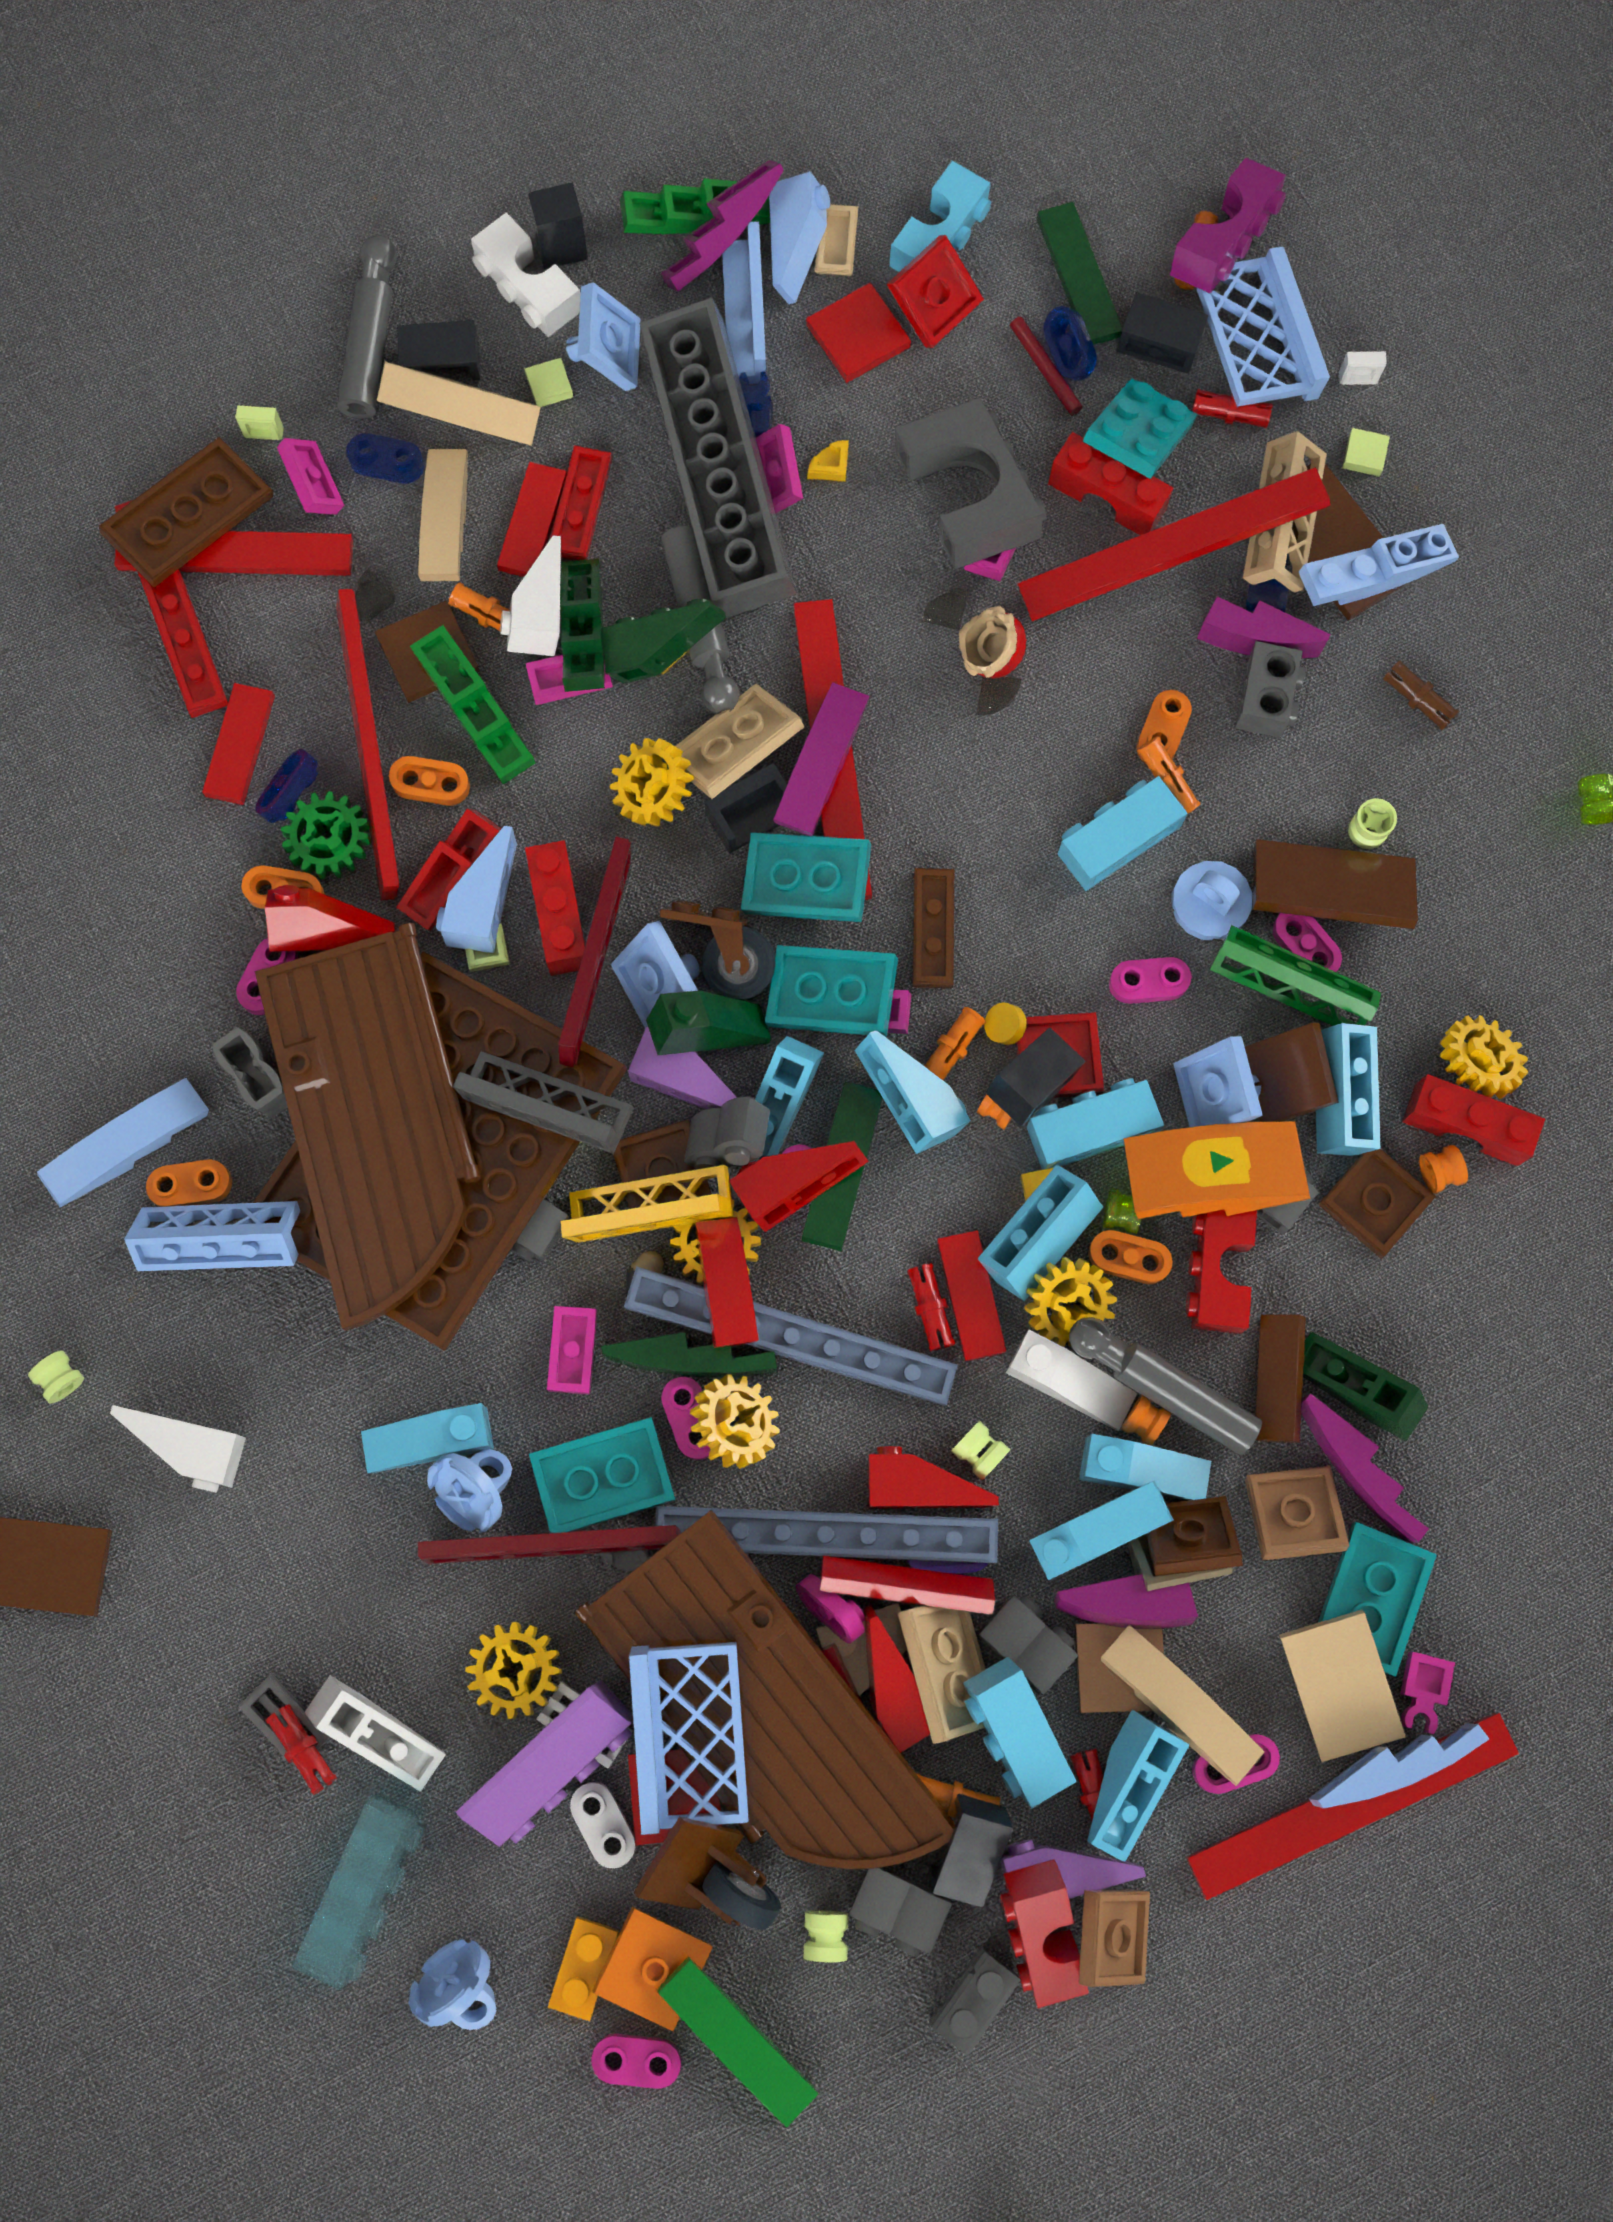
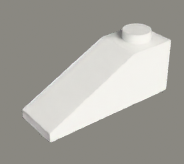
(534, 610)
(1071, 1380)
(190, 1449)
(373, 1733)

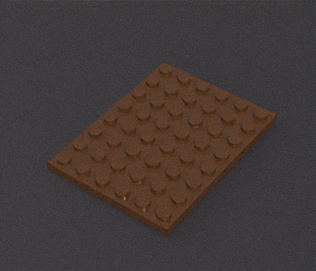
(513, 1156)

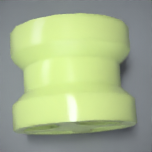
(56, 1377)

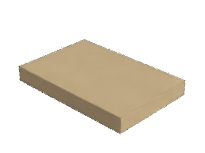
(737, 740)
(942, 1658)
(1342, 1685)

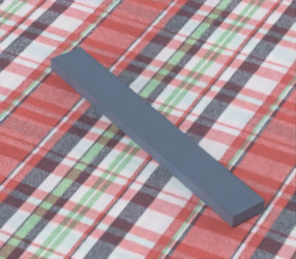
(800, 1339)
(849, 1534)

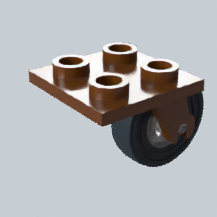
(737, 958)
(703, 1868)

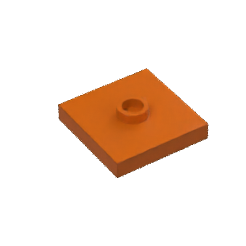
(642, 1960)

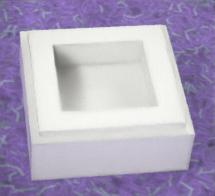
(1362, 368)

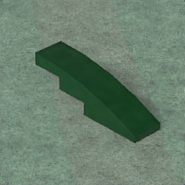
(581, 625)
(832, 1210)
(671, 1356)

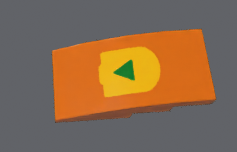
(1216, 1169)

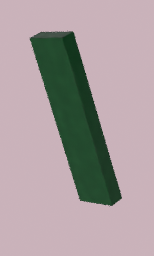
(1079, 271)

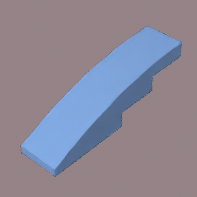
(121, 1142)
(1384, 1772)

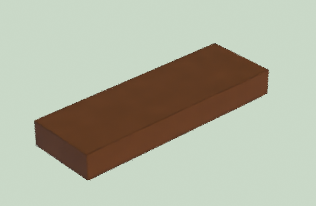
(933, 928)
(1280, 1377)

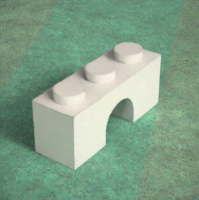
(544, 298)

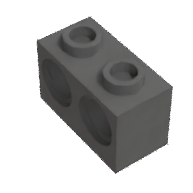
(1263, 688)

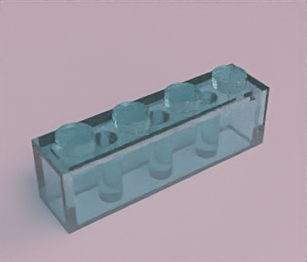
(358, 1892)

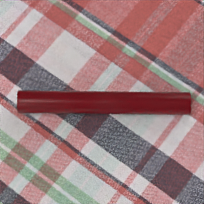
(1046, 366)

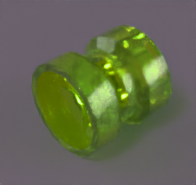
(1597, 799)

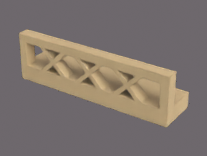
(1270, 548)

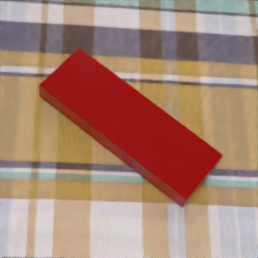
(581, 501)
(532, 518)
(238, 744)
(971, 1296)

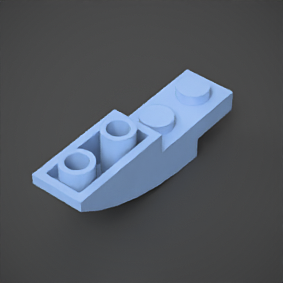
(1379, 568)

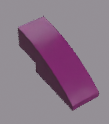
(1239, 629)
(1129, 1603)

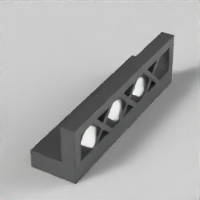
(542, 1111)

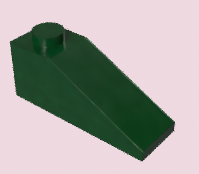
(704, 1022)
(1364, 1386)

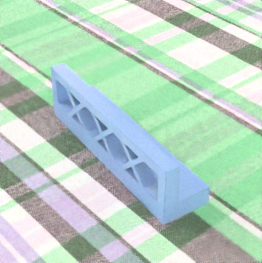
(745, 304)
(210, 1241)

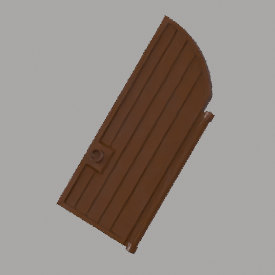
(371, 1115)
(812, 1752)

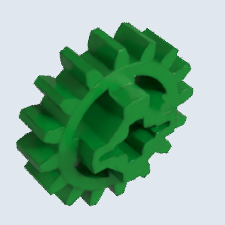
(335, 824)

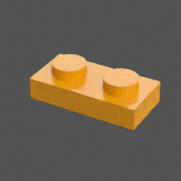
(580, 1968)

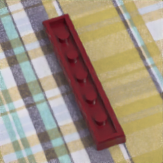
(594, 953)
(546, 1544)

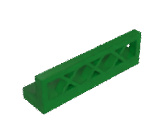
(1297, 975)

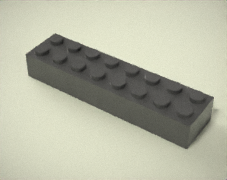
(717, 458)

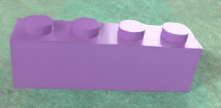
(547, 1764)

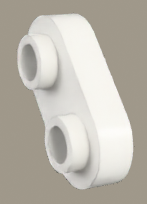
(603, 1825)

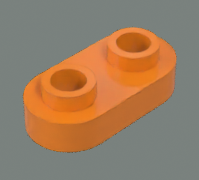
(1166, 724)
(431, 780)
(276, 877)
(187, 1183)
(1129, 1256)

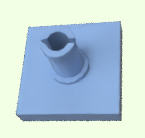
(607, 337)
(653, 968)
(1218, 1085)

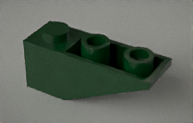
(650, 644)

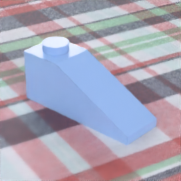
(797, 228)
(479, 897)

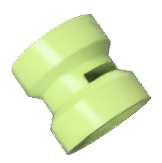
(1376, 816)
(973, 1443)
(825, 1935)

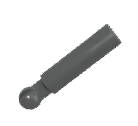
(367, 330)
(712, 650)
(1167, 1385)

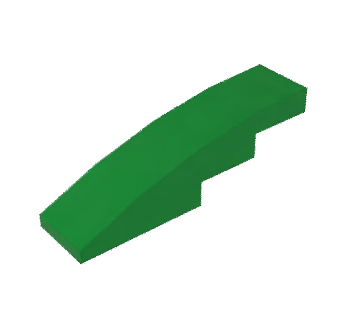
(676, 208)
(472, 704)
(737, 2041)

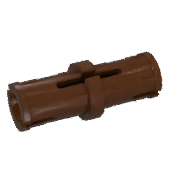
(1421, 695)

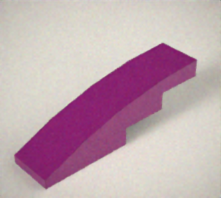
(732, 214)
(821, 759)
(1351, 1456)

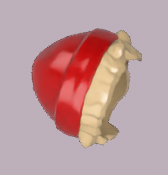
(992, 643)

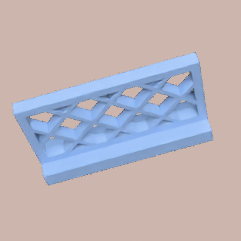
(1292, 329)
(650, 1742)

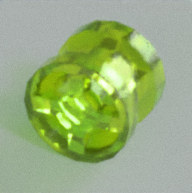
(1120, 1212)

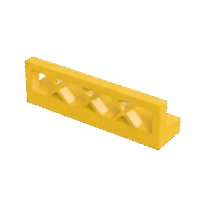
(650, 1214)

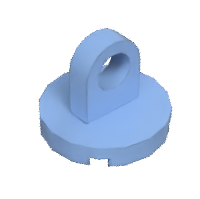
(1211, 899)
(466, 1491)
(451, 1984)

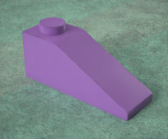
(678, 1075)
(1078, 1869)

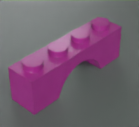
(1210, 250)

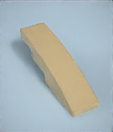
(458, 403)
(443, 515)
(1182, 1705)

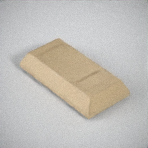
(837, 244)

